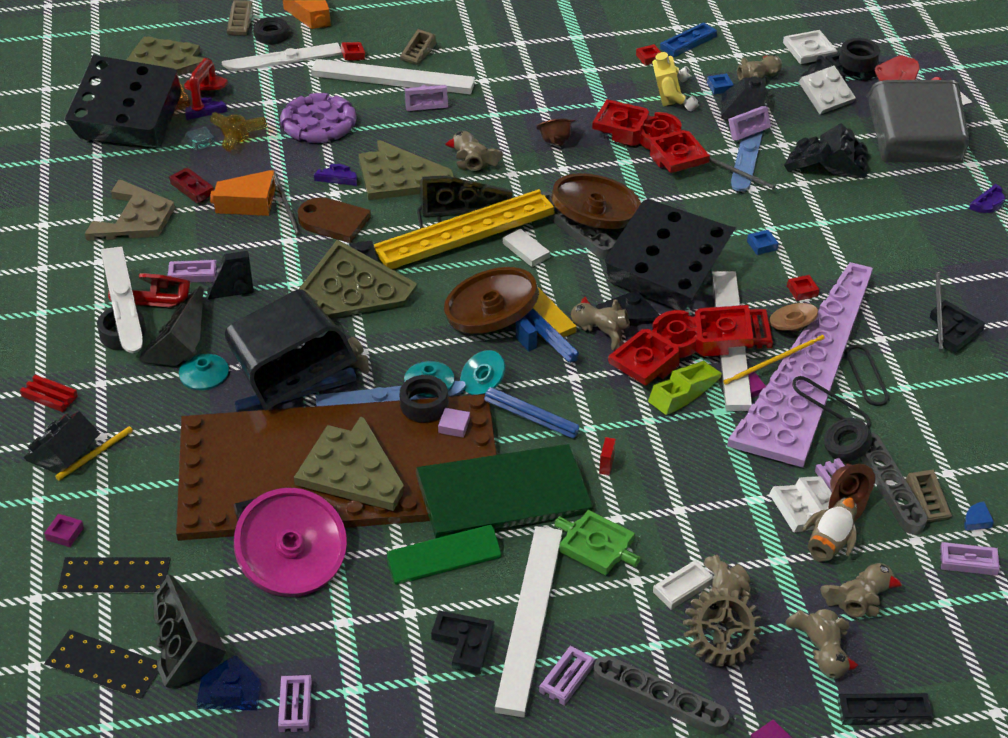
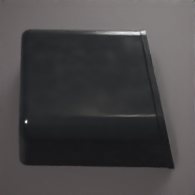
(128, 104)
(666, 253)
(276, 332)

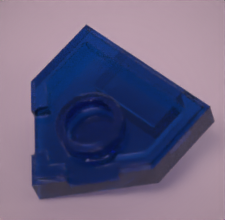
(229, 687)

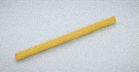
(92, 454)

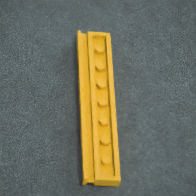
(463, 229)

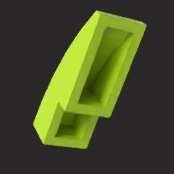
(683, 387)

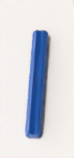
(552, 336)
(531, 412)

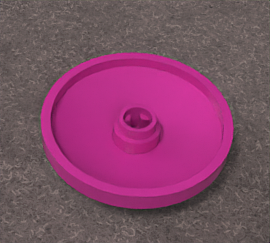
(290, 542)

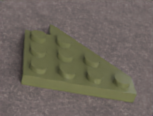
(167, 54)
(395, 171)
(355, 284)
(351, 467)

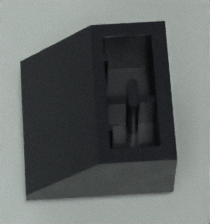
(847, 154)
(62, 442)

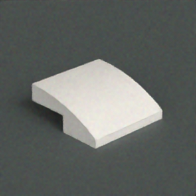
(801, 500)

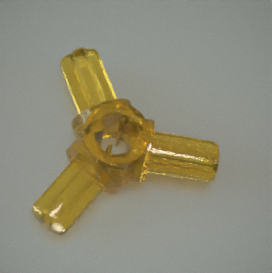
(236, 128)

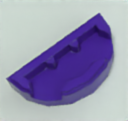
(209, 107)
(336, 174)
(989, 201)

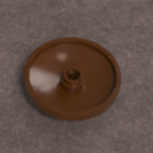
(595, 200)
(491, 300)

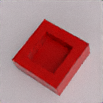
(352, 51)
(647, 54)
(803, 287)
(607, 456)

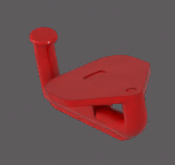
(899, 69)
(203, 79)
(158, 299)

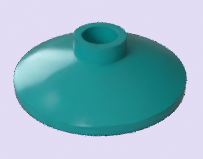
(431, 368)
(204, 372)
(482, 372)

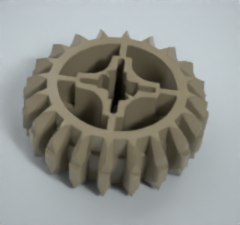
(720, 638)

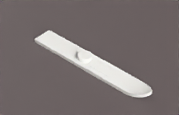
(288, 56)
(122, 299)

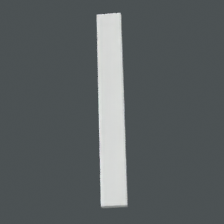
(391, 76)
(737, 392)
(528, 623)

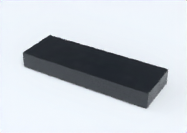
(885, 709)

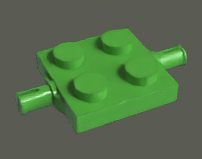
(596, 542)

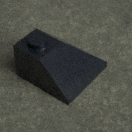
(743, 97)

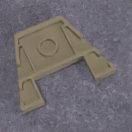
(142, 217)

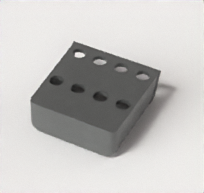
(919, 120)

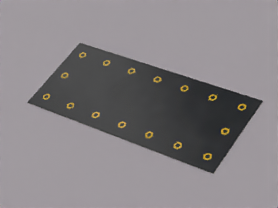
(113, 574)
(103, 664)

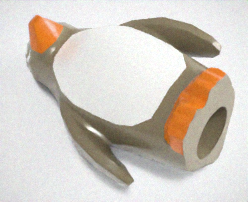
(832, 530)

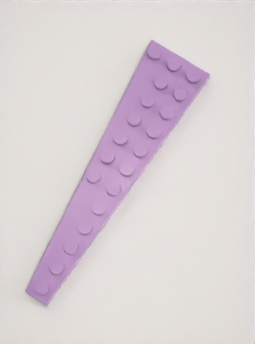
(781, 420)

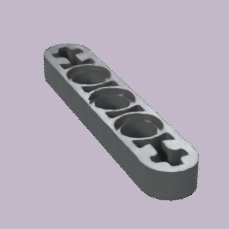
(599, 244)
(892, 492)
(668, 706)

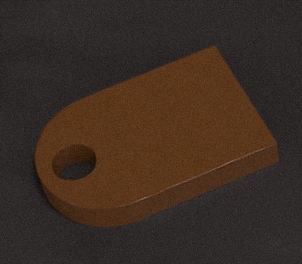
(333, 218)

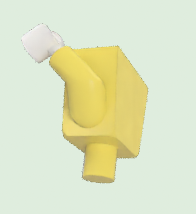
(668, 84)

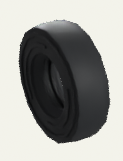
(269, 23)
(854, 450)

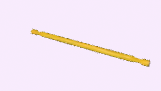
(774, 359)

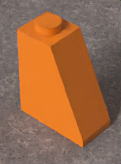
(310, 12)
(245, 194)

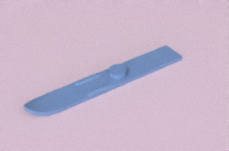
(746, 161)
(376, 395)

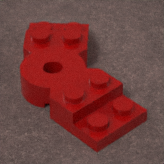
(658, 133)
(679, 336)

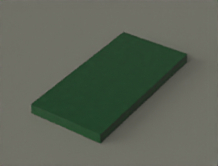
(503, 490)

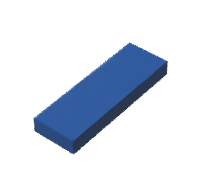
(688, 39)

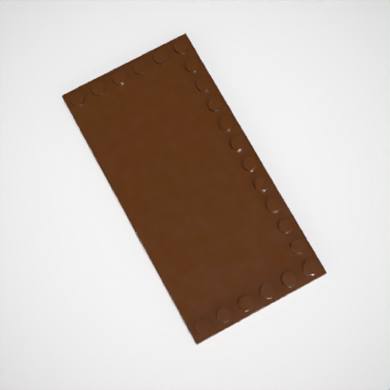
(254, 452)

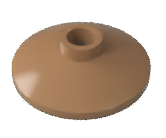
(794, 316)

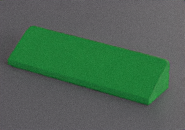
(443, 554)

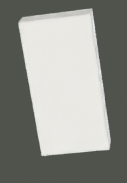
(526, 247)
(683, 584)

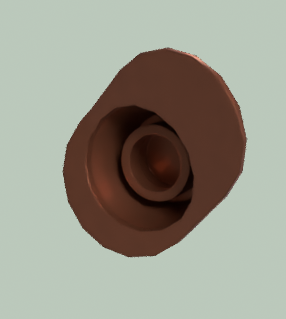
(556, 131)
(853, 482)

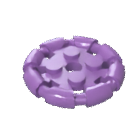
(334, 123)

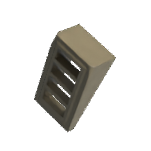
(240, 17)
(420, 36)
(932, 485)

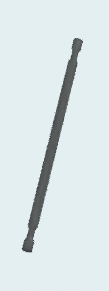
(742, 173)
(293, 222)
(939, 312)

